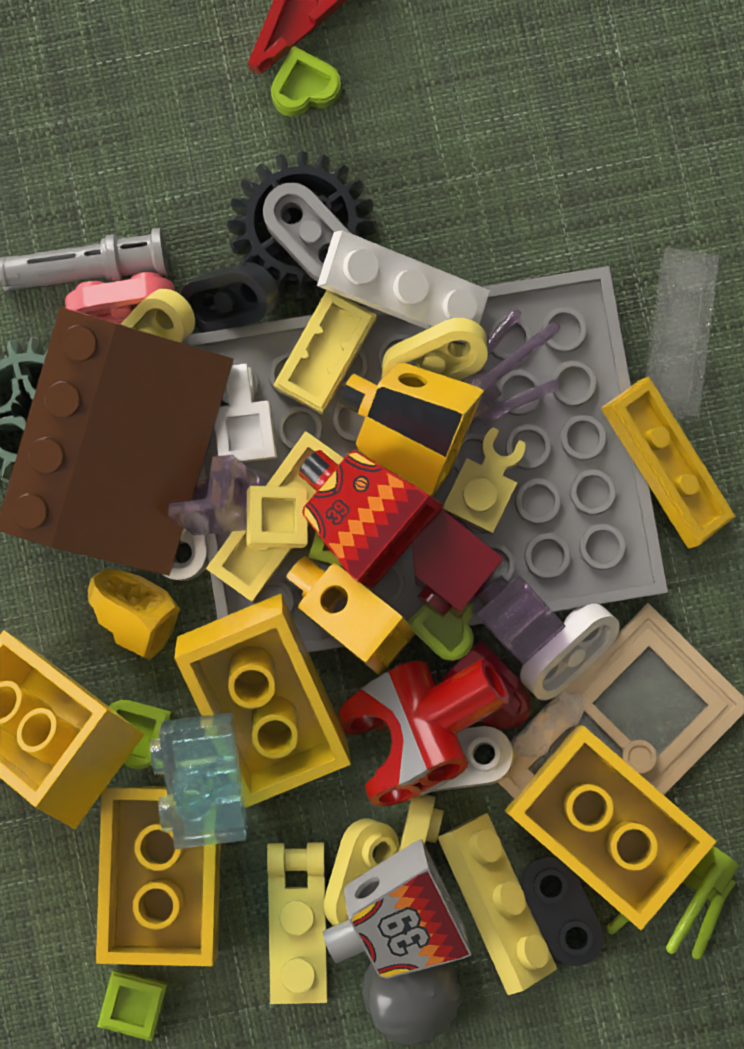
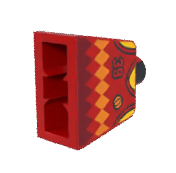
(364, 512)

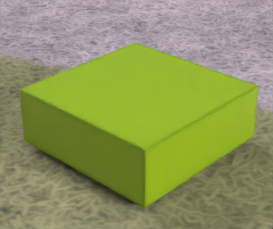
(132, 1004)

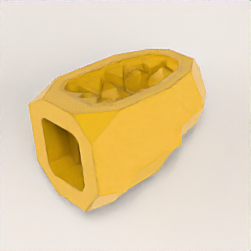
(133, 610)

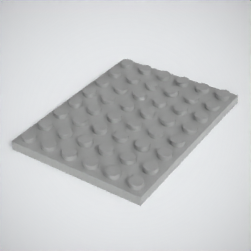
(580, 508)

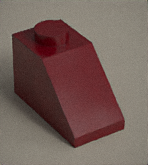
(451, 566)

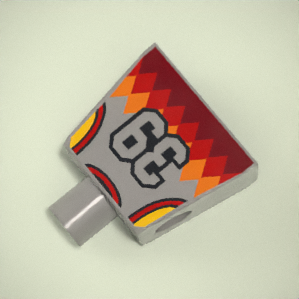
(400, 917)

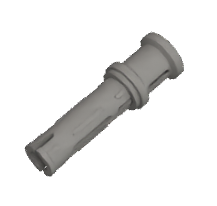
(109, 259)

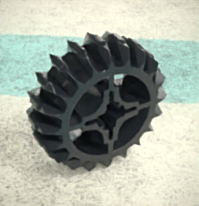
(341, 198)

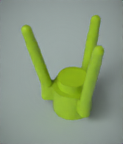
(709, 881)

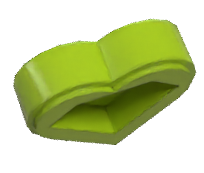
(304, 84)
(446, 636)
(148, 721)

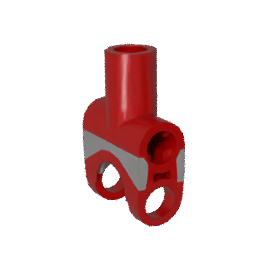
(421, 724)

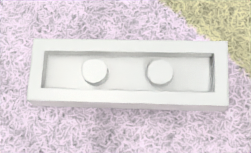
(398, 283)

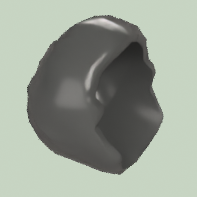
(415, 1004)

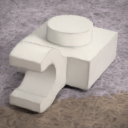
(245, 425)

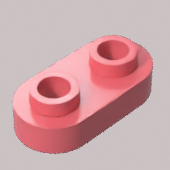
(115, 299)

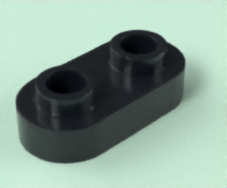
(231, 296)
(562, 911)

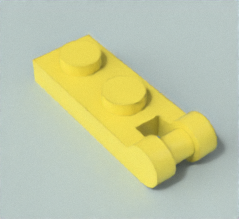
(297, 925)

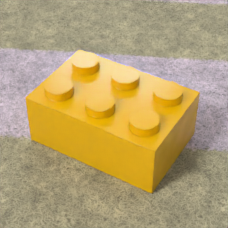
(279, 706)
(56, 735)
(610, 826)
(153, 898)

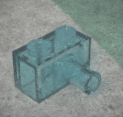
(201, 781)

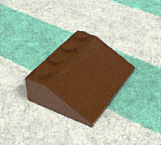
(113, 442)

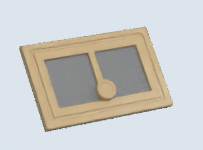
(648, 703)

